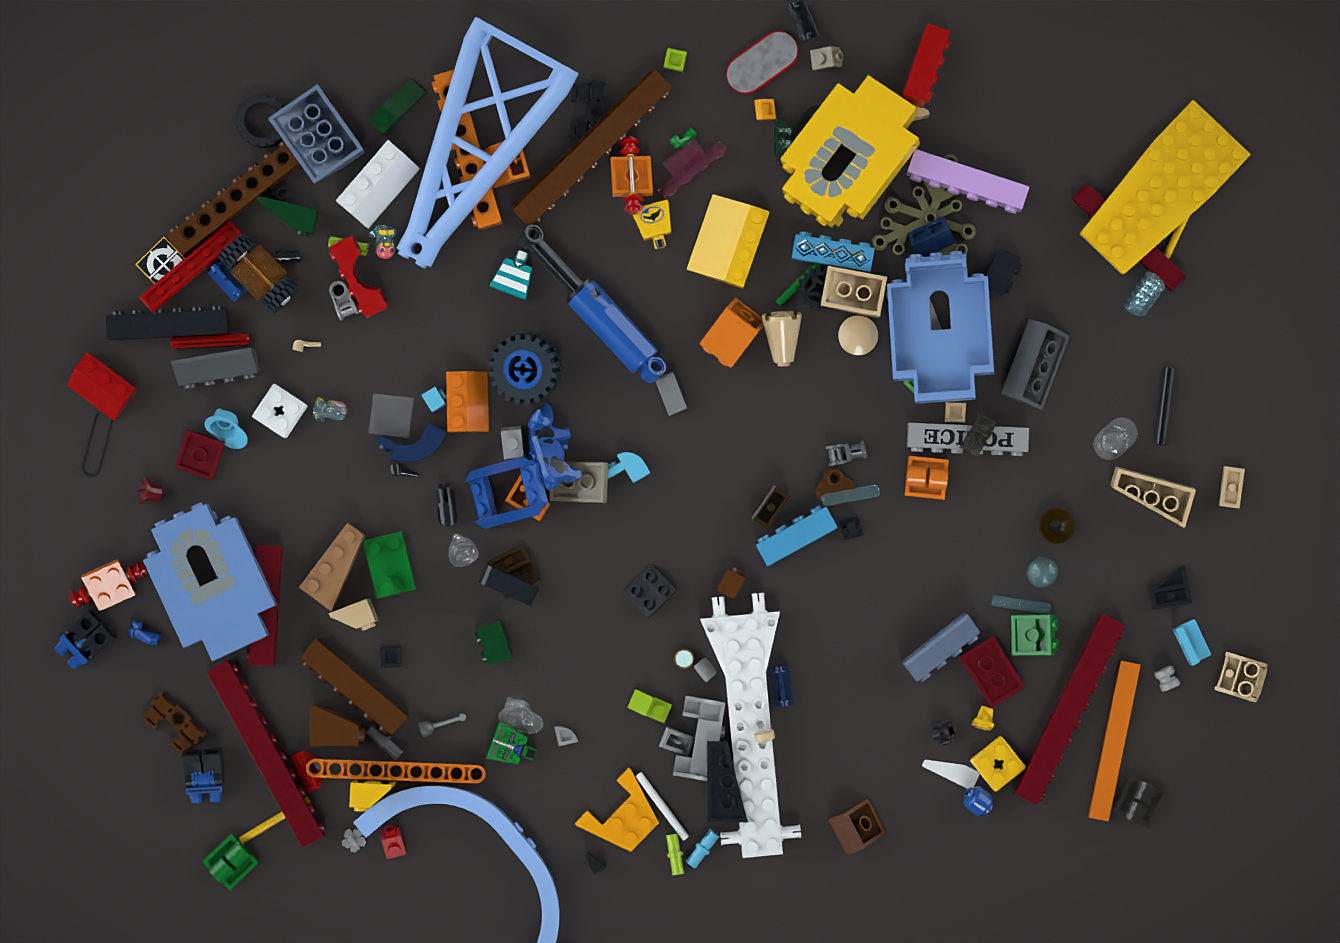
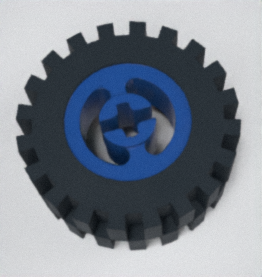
(525, 346)

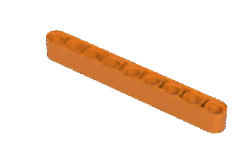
(404, 776)

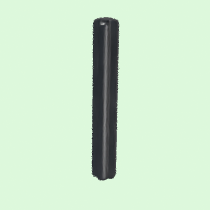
(1164, 405)

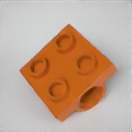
(926, 477)

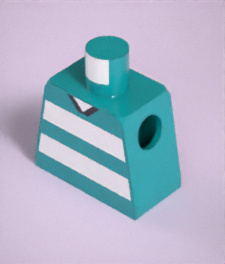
(514, 276)

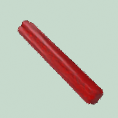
(210, 341)

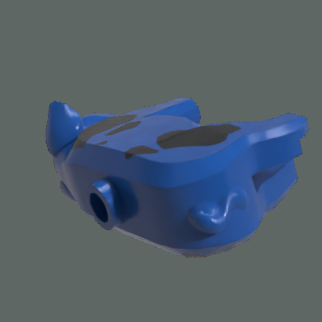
(548, 448)

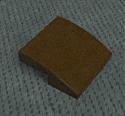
(516, 563)

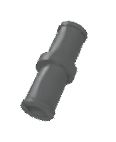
(384, 742)

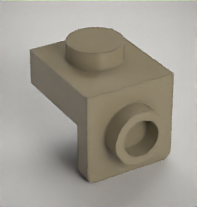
(826, 58)

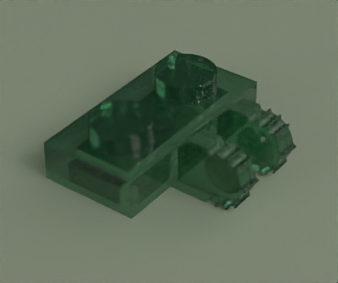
(780, 145)

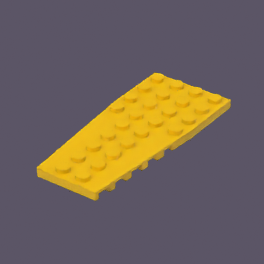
(1164, 187)

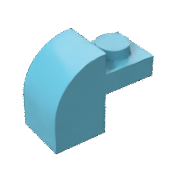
(631, 463)

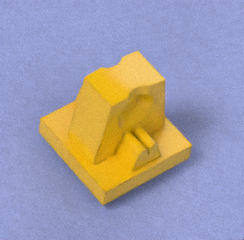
(984, 719)

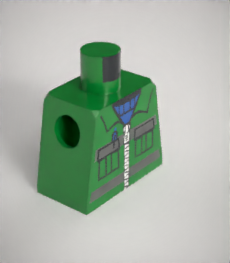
(509, 745)

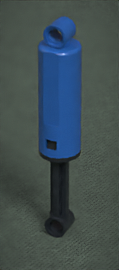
(599, 312)

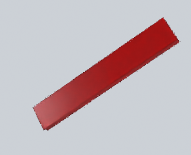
(189, 267)

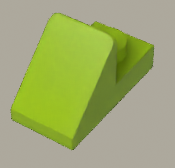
(649, 706)

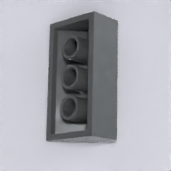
(1035, 364)
(216, 367)

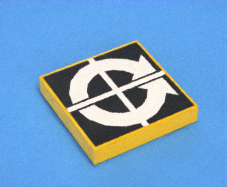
(159, 260)

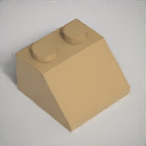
(357, 615)

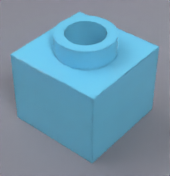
(435, 399)

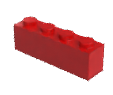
(925, 64)

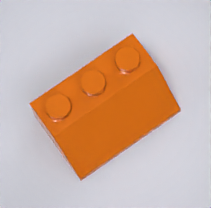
(467, 401)

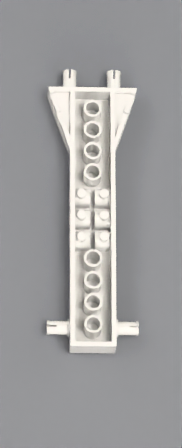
(743, 653)

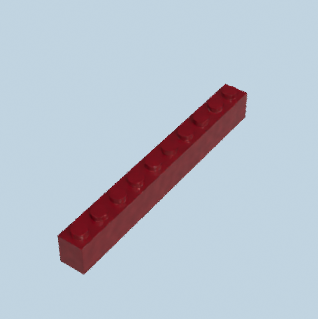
(1069, 708)
(266, 753)

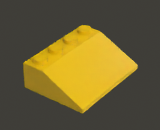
(728, 241)

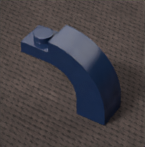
(423, 448)

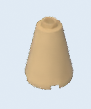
(782, 335)

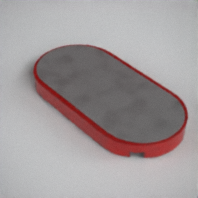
(762, 62)

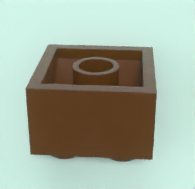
(857, 826)

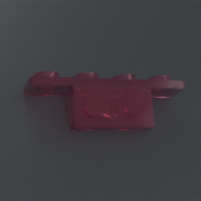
(687, 163)

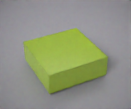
(675, 60)

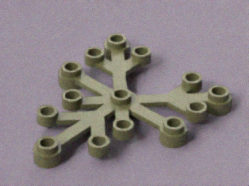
(901, 232)

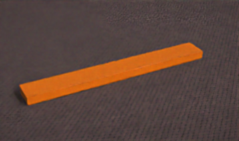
(1114, 741)

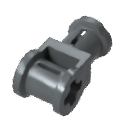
(844, 453)

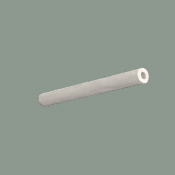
(662, 806)

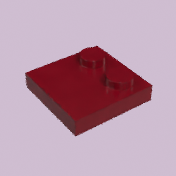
(199, 454)

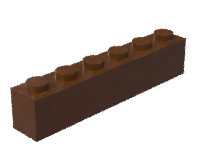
(353, 686)

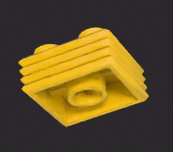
(1010, 767)

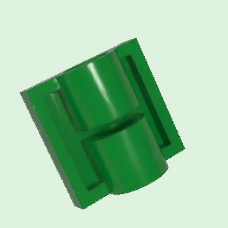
(230, 862)

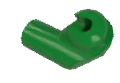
(678, 142)

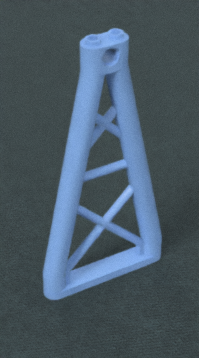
(558, 86)

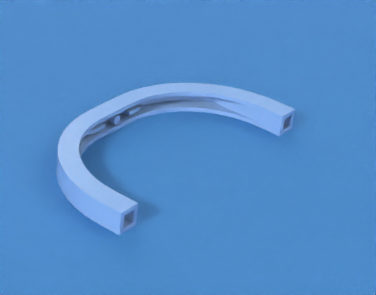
(482, 807)

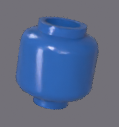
(978, 800)

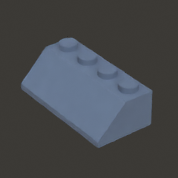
(940, 647)

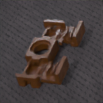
(165, 707)

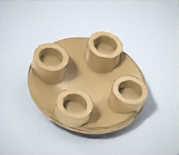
(858, 335)

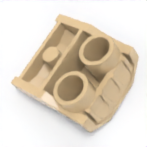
(1242, 677)

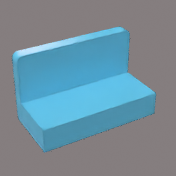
(1191, 642)

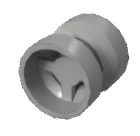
(1167, 678)

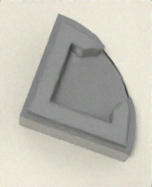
(565, 735)

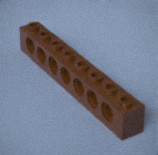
(233, 208)

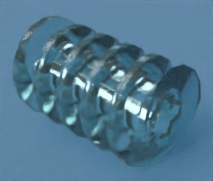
(1145, 295)

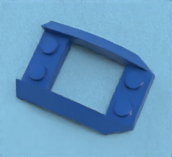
(484, 498)

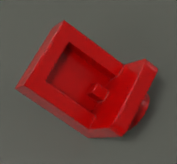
(392, 841)

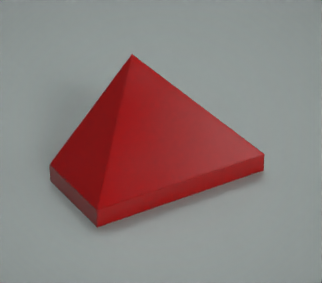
(300, 762)

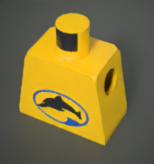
(654, 222)

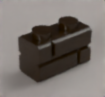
(770, 507)

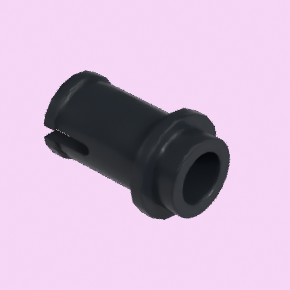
(287, 256)

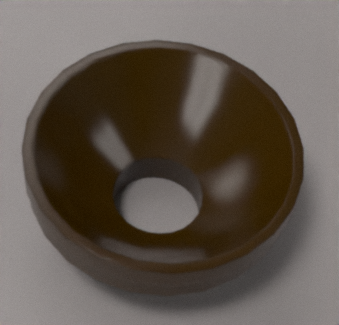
(1067, 525)

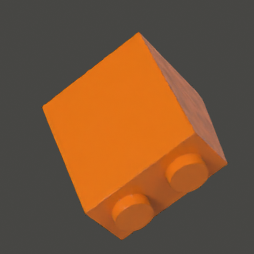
(732, 333)

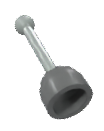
(427, 727)

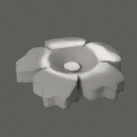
(353, 840)

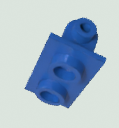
(231, 286)

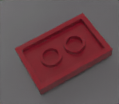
(991, 671)

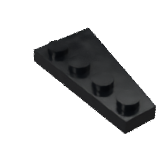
(723, 792)

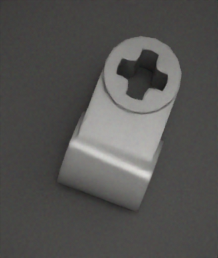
(343, 301)

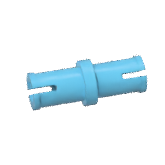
(702, 848)

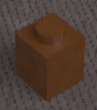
(731, 582)

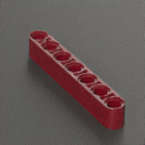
(1153, 261)

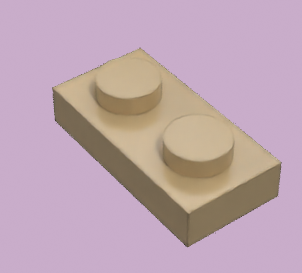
(1231, 487)

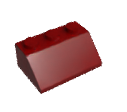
(101, 386)

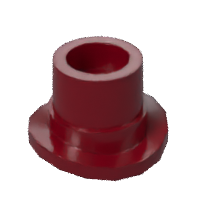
(149, 491)

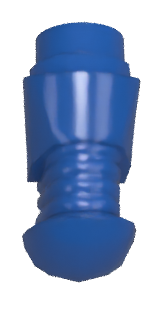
(146, 636)

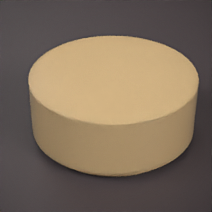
(764, 736)

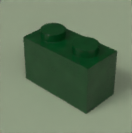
(494, 643)

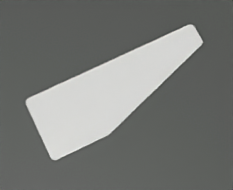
(957, 773)

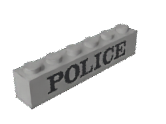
(951, 437)

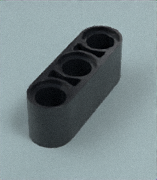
(508, 584)

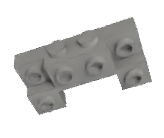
(709, 728)

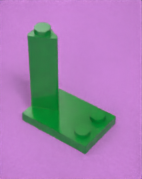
(389, 565)

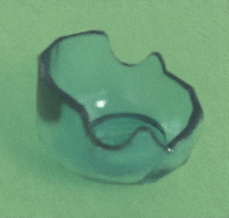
(1042, 572)

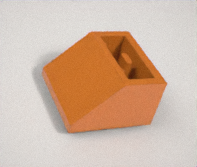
(514, 172)

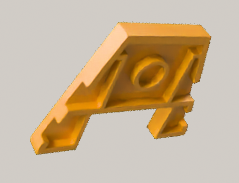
(629, 822)

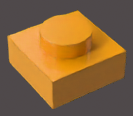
(765, 109)

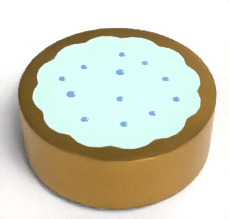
(684, 658)

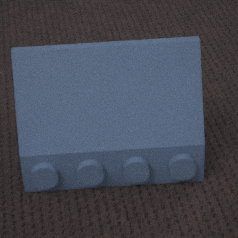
(316, 134)

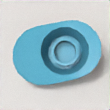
(226, 429)

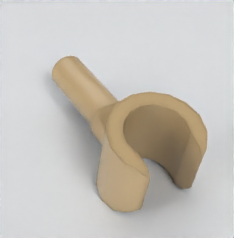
(298, 345)

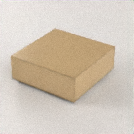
(955, 412)

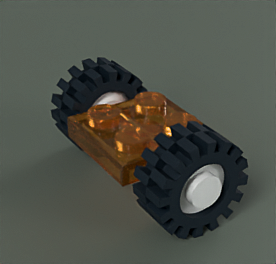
(258, 272)

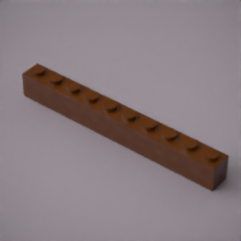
(590, 147)

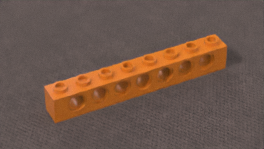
(491, 216)

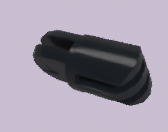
(446, 510)

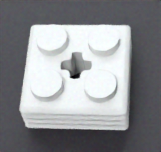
(291, 405)

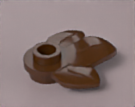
(827, 486)

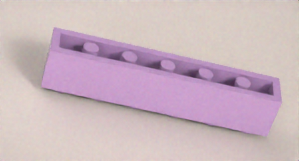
(968, 181)

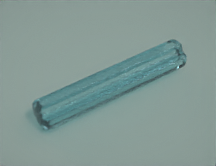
(850, 495)
(1020, 604)

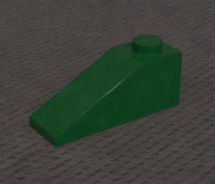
(397, 107)
(297, 217)

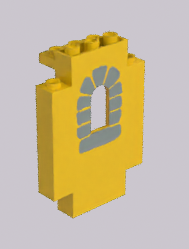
(869, 124)

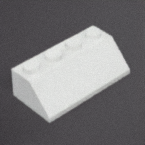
(378, 184)

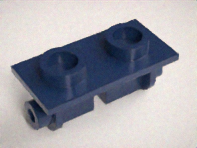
(781, 686)

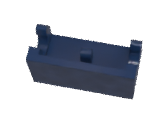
(932, 237)

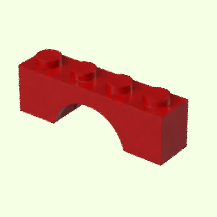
(370, 299)

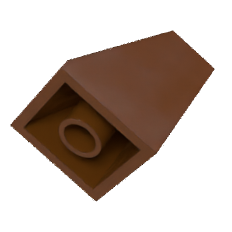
(334, 728)

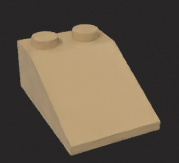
(854, 291)

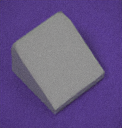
(705, 669)

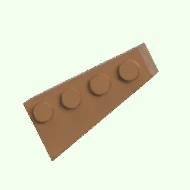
(331, 571)

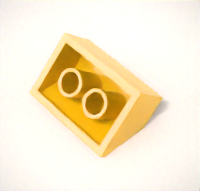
(367, 792)

